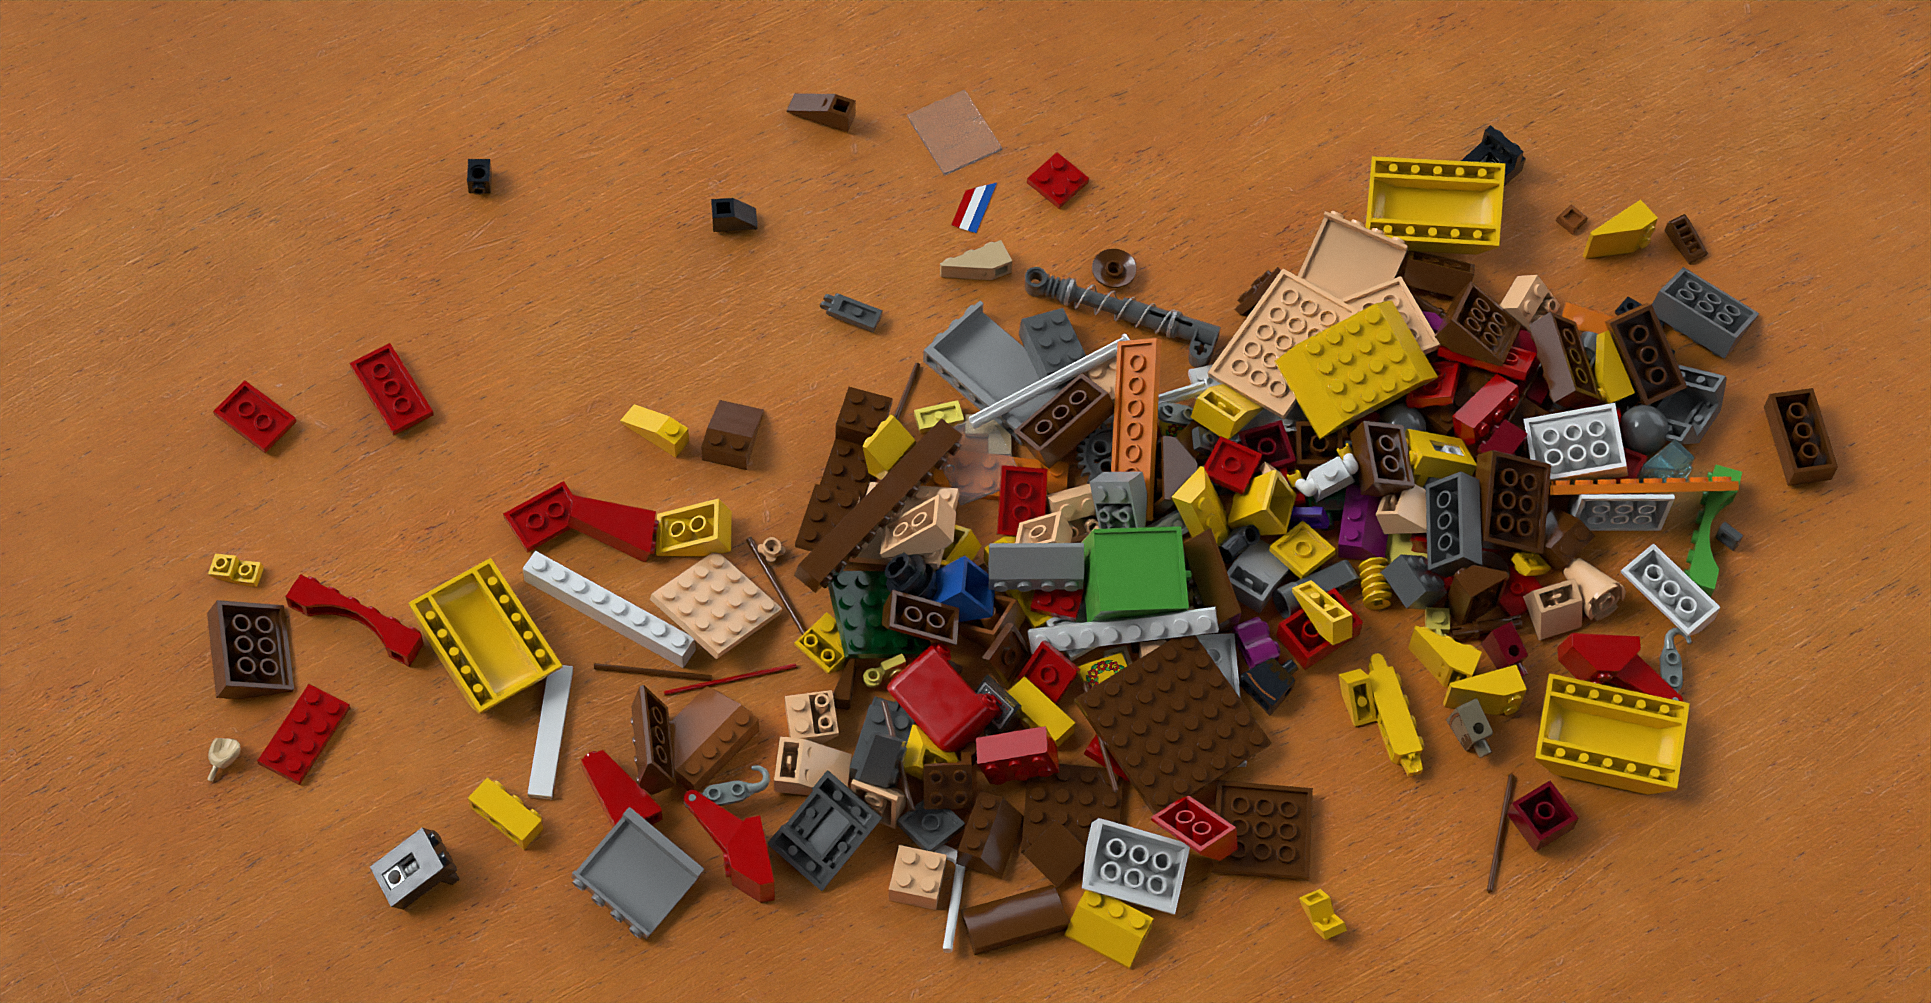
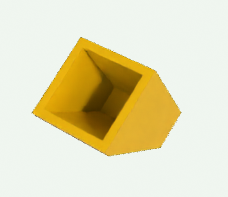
(1264, 504)

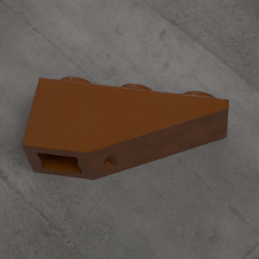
(825, 109)

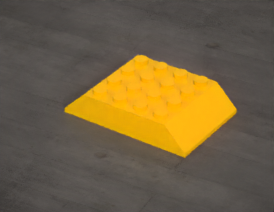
(1437, 203)
(1355, 368)
(484, 636)
(1611, 735)

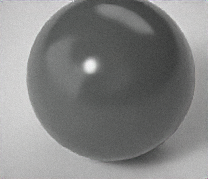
(1402, 415)
(1643, 429)

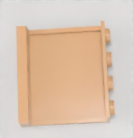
(1351, 257)

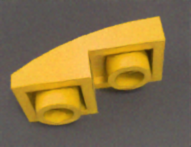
(236, 571)

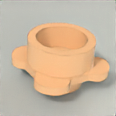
(772, 543)

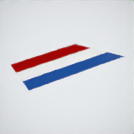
(973, 207)

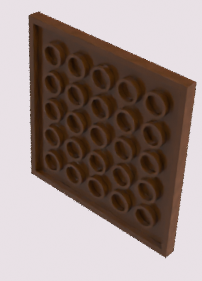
(1172, 722)

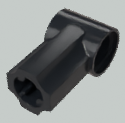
(1238, 542)

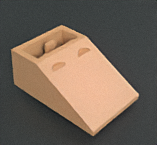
(804, 763)

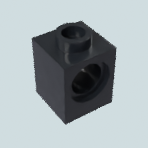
(476, 169)

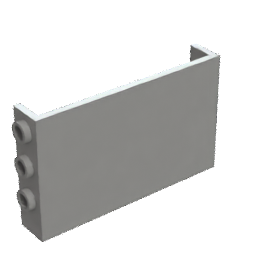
(986, 366)

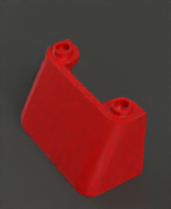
(942, 700)

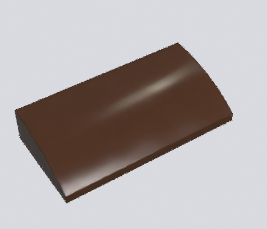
(1014, 919)

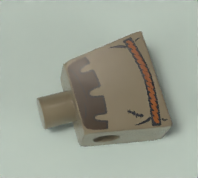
(1471, 727)

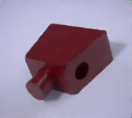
(1506, 648)

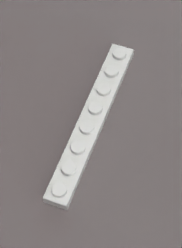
(1126, 629)

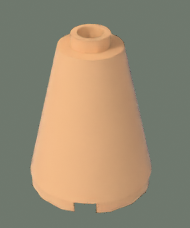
(1596, 589)

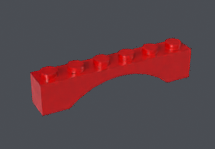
(315, 599)

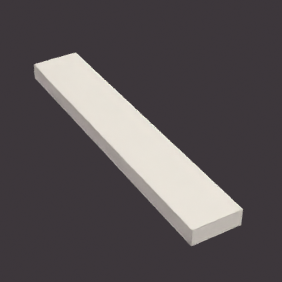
(550, 733)

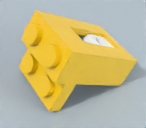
(1437, 456)

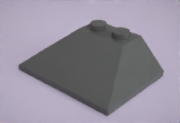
(1693, 408)
(825, 830)

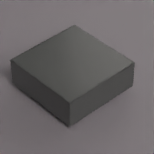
(1729, 536)

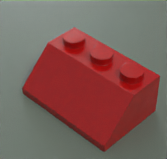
(1485, 409)
(1198, 828)

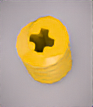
(1374, 583)

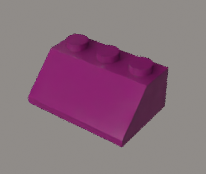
(1360, 529)

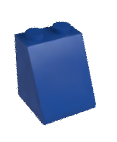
(965, 587)

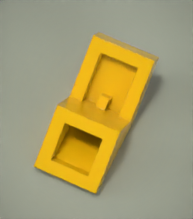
(1321, 914)

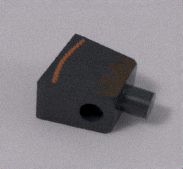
(1269, 683)

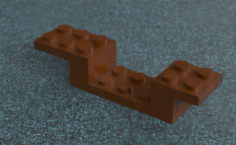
(846, 470)

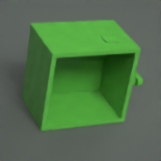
(1134, 572)

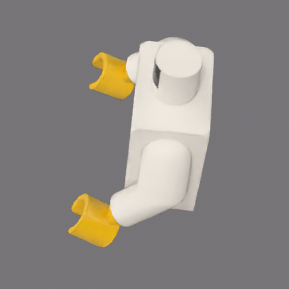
(1327, 477)

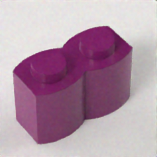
(1254, 642)

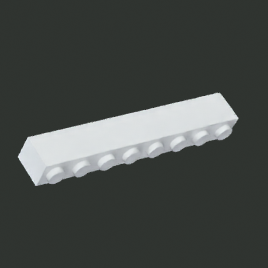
(609, 609)

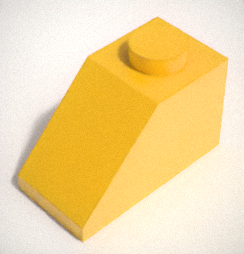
(1358, 696)

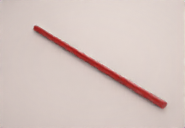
(729, 679)

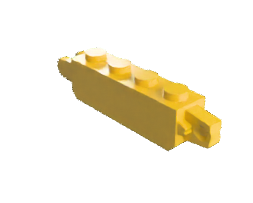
(1394, 717)

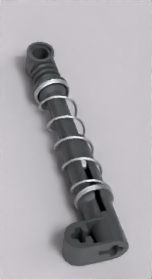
(1130, 310)

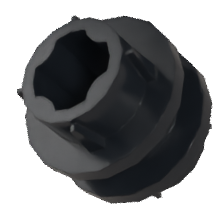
(911, 576)

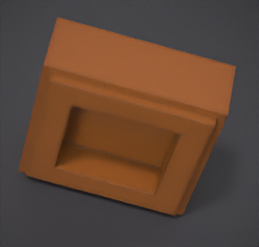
(1571, 219)

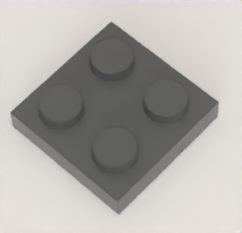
(930, 827)

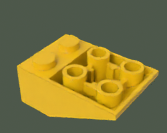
(1224, 410)
(1444, 656)

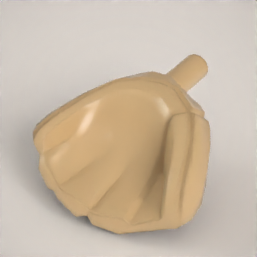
(222, 754)

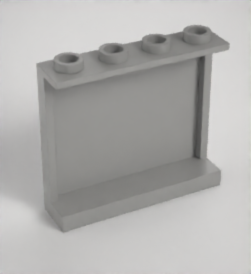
(637, 874)

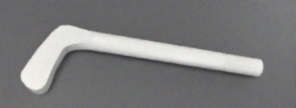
(955, 897)

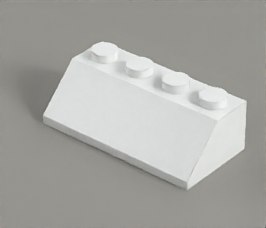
(1671, 591)

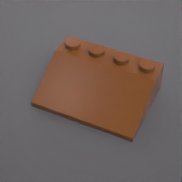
(709, 736)

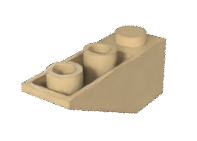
(983, 263)

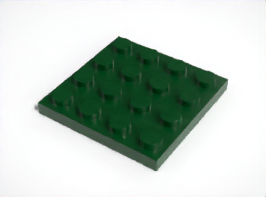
(858, 612)

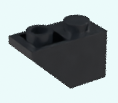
(732, 215)

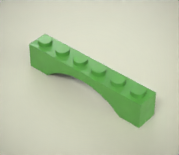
(1702, 565)

